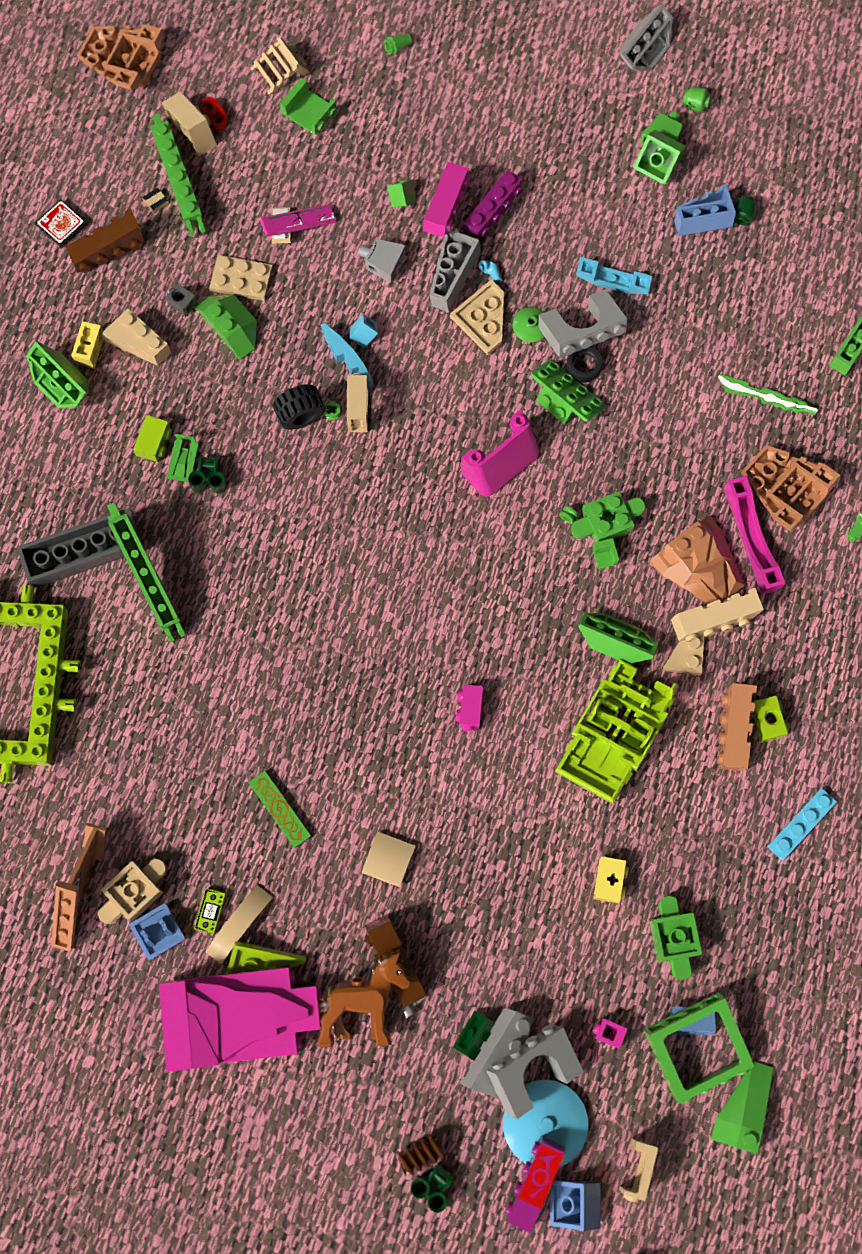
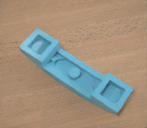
(613, 279)

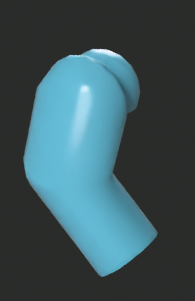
(491, 269)

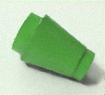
(397, 43)

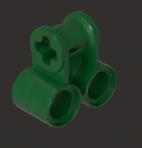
(209, 473)
(434, 1186)

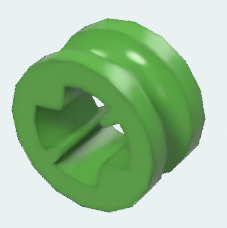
(332, 405)
(568, 514)

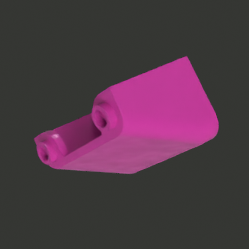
(493, 471)

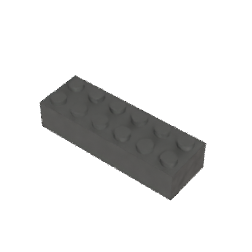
(71, 551)

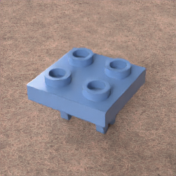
(157, 931)

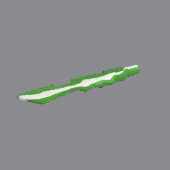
(766, 395)

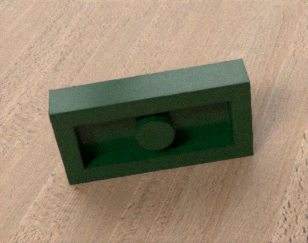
(473, 1035)

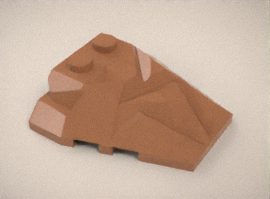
(123, 55)
(789, 485)
(700, 562)

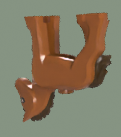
(362, 997)

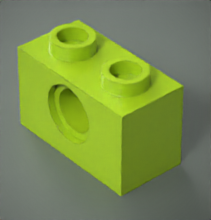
(766, 730)

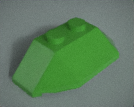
(230, 322)
(56, 376)
(617, 638)

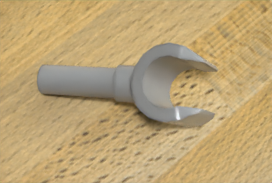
(408, 1011)

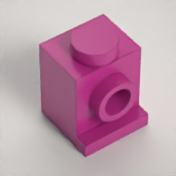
(617, 1036)

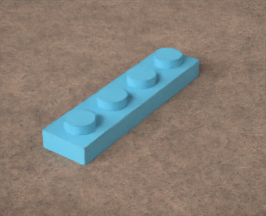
(801, 824)

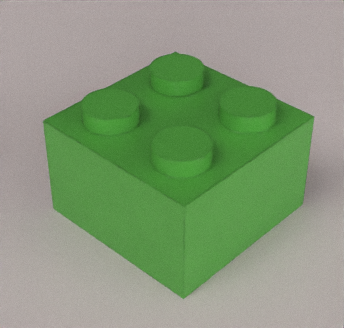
(659, 157)

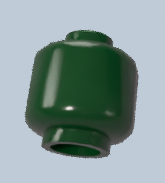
(745, 210)

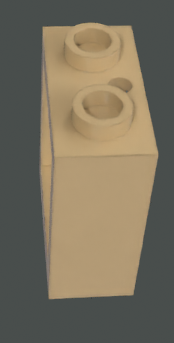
(357, 403)

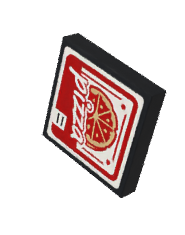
(61, 223)

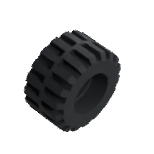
(299, 407)

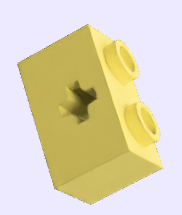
(603, 889)

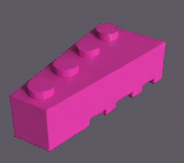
(446, 199)

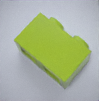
(152, 438)

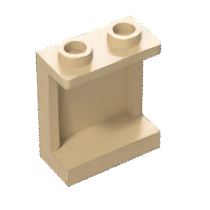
(643, 1173)

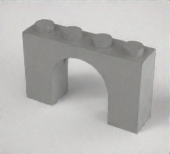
(567, 339)
(508, 1072)

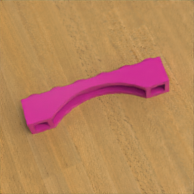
(762, 562)

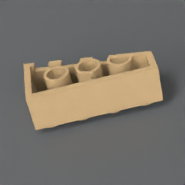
(717, 616)

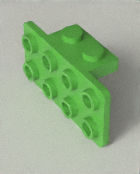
(564, 394)

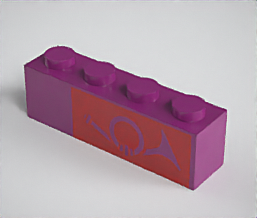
(535, 1184)

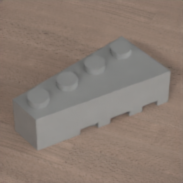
(453, 267)
(507, 1033)

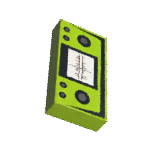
(210, 911)

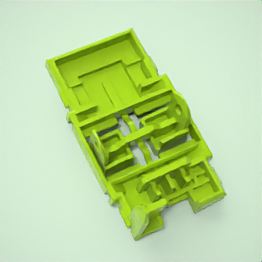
(601, 763)

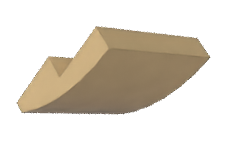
(388, 859)

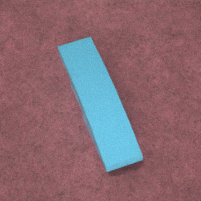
(343, 352)

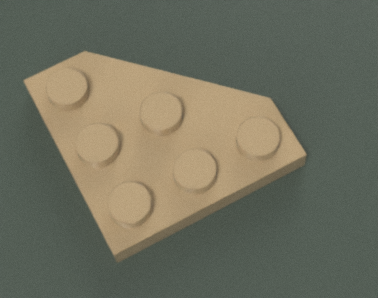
(482, 316)

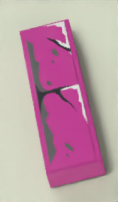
(298, 220)

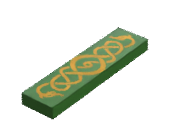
(279, 809)

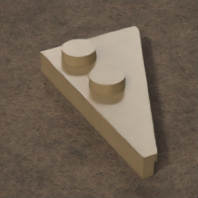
(687, 657)

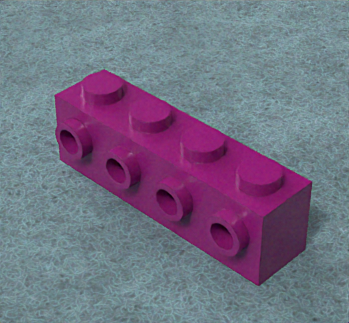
(493, 205)

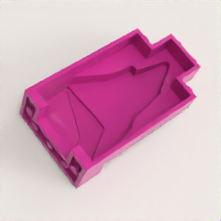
(235, 1017)

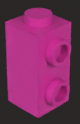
(470, 707)

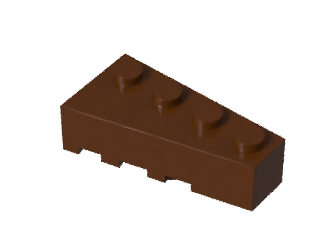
(106, 243)
(384, 939)

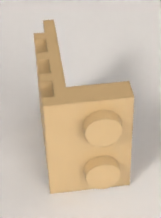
(287, 57)

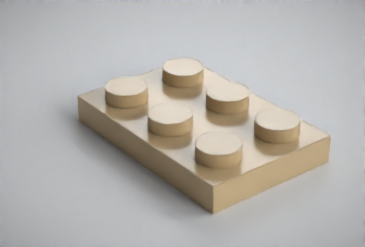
(241, 277)

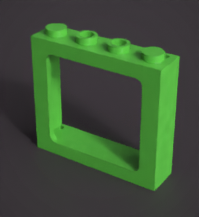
(683, 1018)

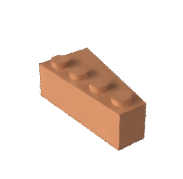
(736, 727)

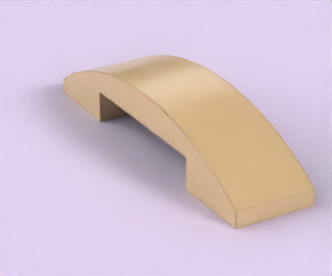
(238, 924)

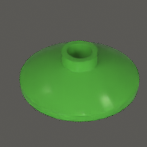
(524, 330)

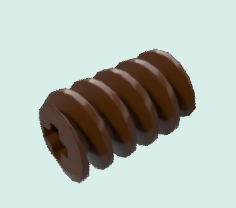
(420, 1155)

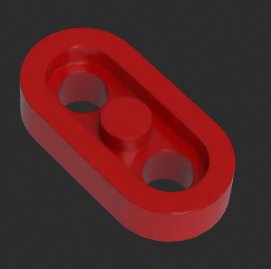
(215, 114)

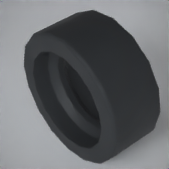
(585, 377)

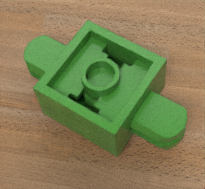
(607, 518)
(675, 938)

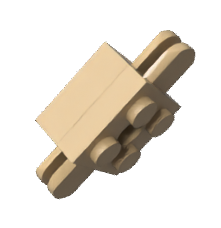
(132, 891)

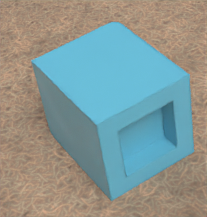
(363, 330)

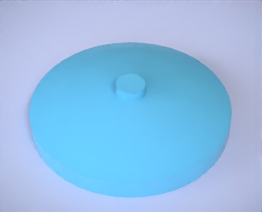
(556, 1116)

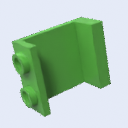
(307, 108)

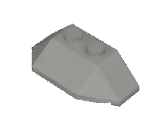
(648, 40)

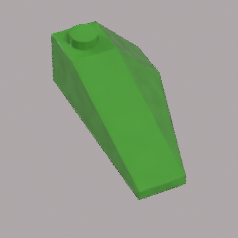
(744, 1114)

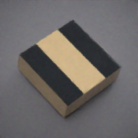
(155, 200)

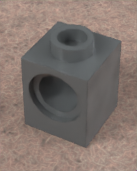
(183, 306)

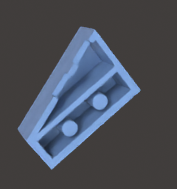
(706, 213)

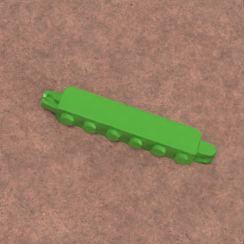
(177, 174)
(144, 571)

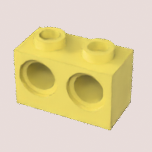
(88, 345)

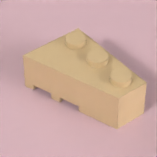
(191, 122)
(136, 337)

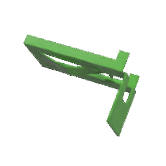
(180, 468)

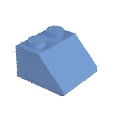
(575, 1204)

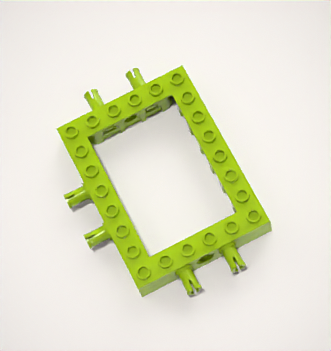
(50, 664)

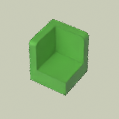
(401, 193)
(605, 553)

